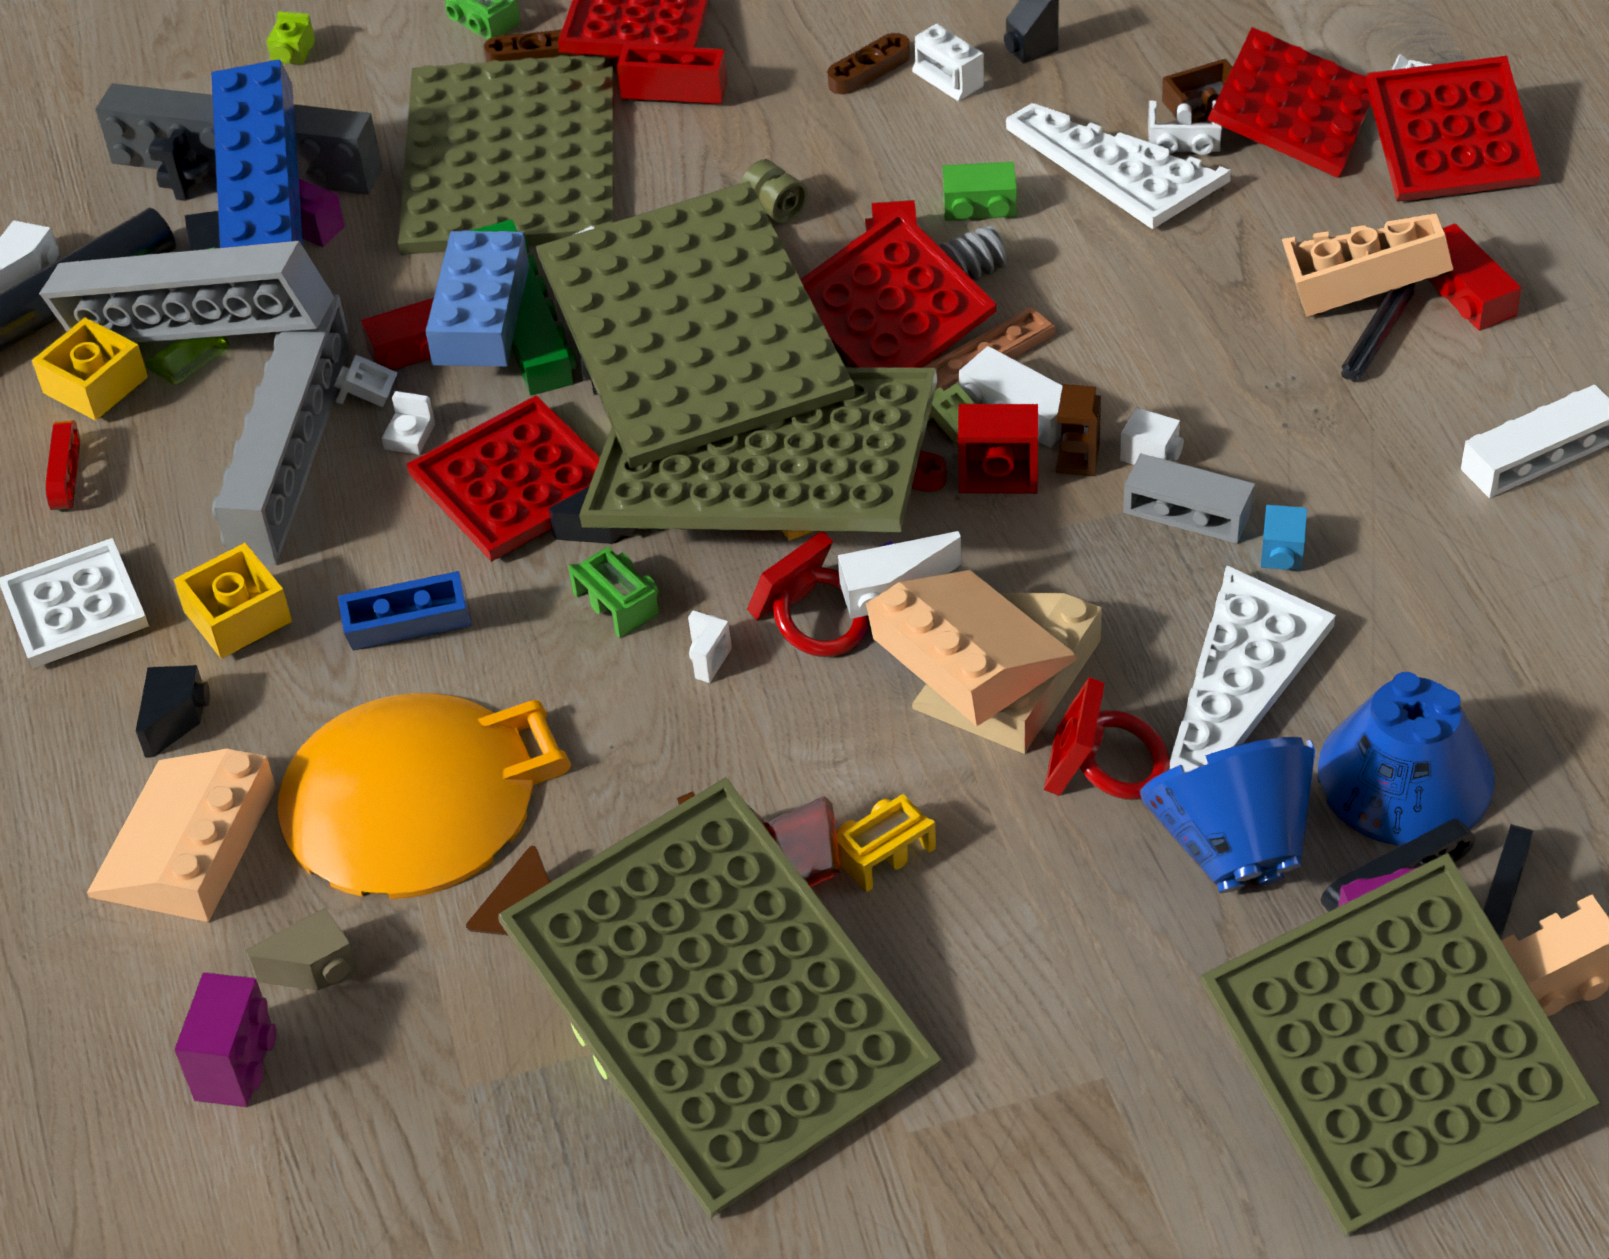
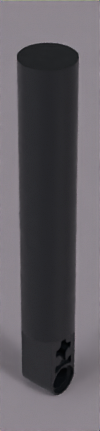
(25, 310)

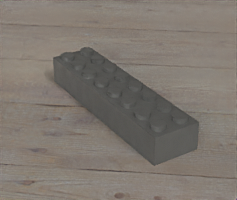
(333, 145)

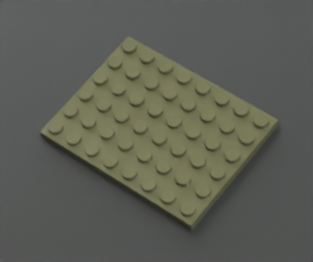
(508, 145)
(693, 324)
(809, 472)
(719, 995)

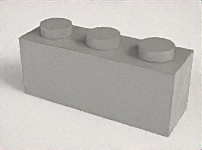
(1188, 498)

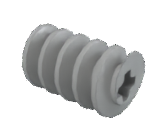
(977, 250)

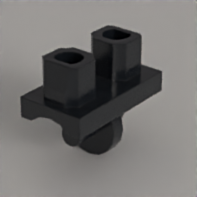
(181, 166)

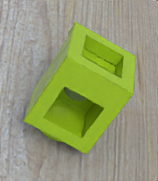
(291, 38)

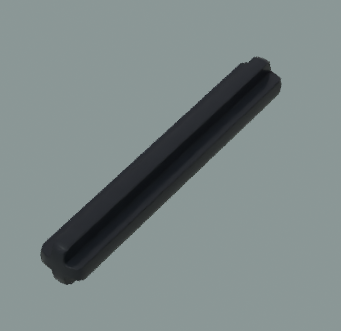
(1376, 332)

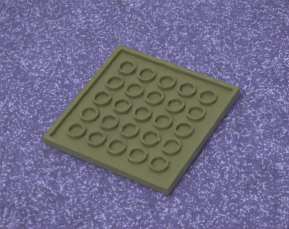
(1397, 1043)

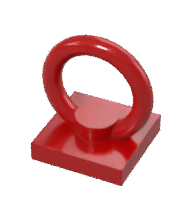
(789, 583)
(1080, 737)

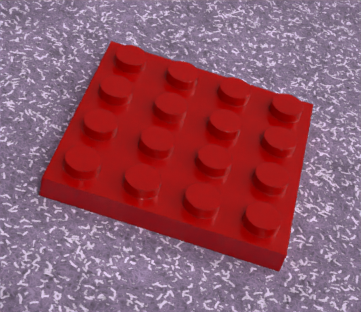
(607, 25)
(1293, 102)
(1452, 128)
(895, 297)
(506, 475)

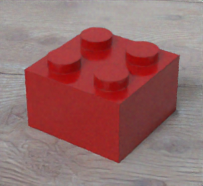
(998, 448)

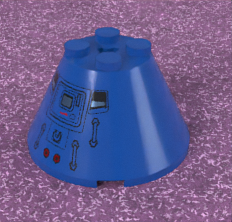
(1406, 763)
(1240, 811)

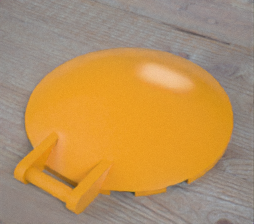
(413, 792)

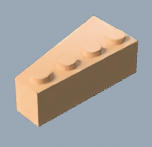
(1366, 261)
(1565, 957)

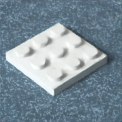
(72, 603)

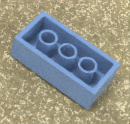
(477, 298)

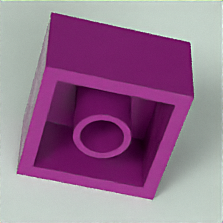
(225, 1039)

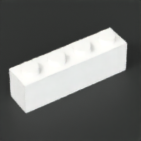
(1538, 441)

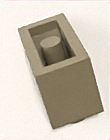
(304, 955)

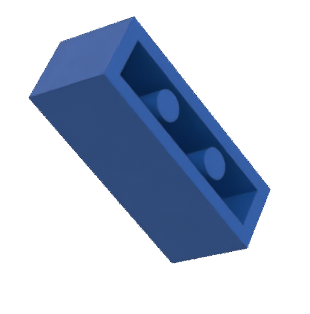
(404, 610)

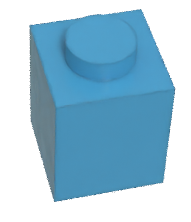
(1283, 537)

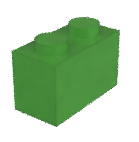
(979, 191)

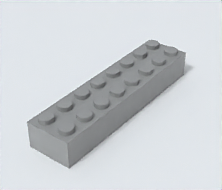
(193, 292)
(282, 436)

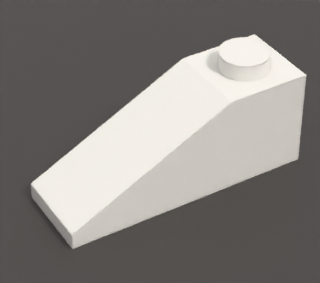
(24, 251)
(875, 570)

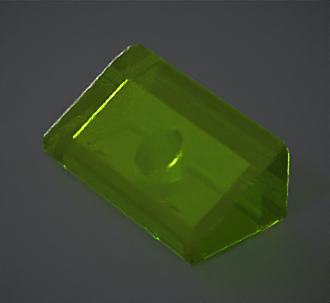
(185, 357)

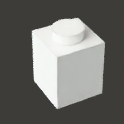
(1150, 435)

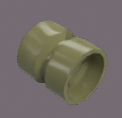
(777, 191)

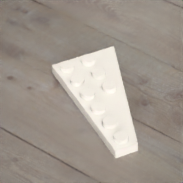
(1121, 168)
(1246, 663)

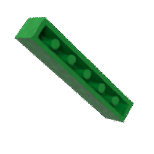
(537, 339)

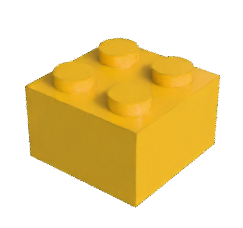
(90, 368)
(233, 600)

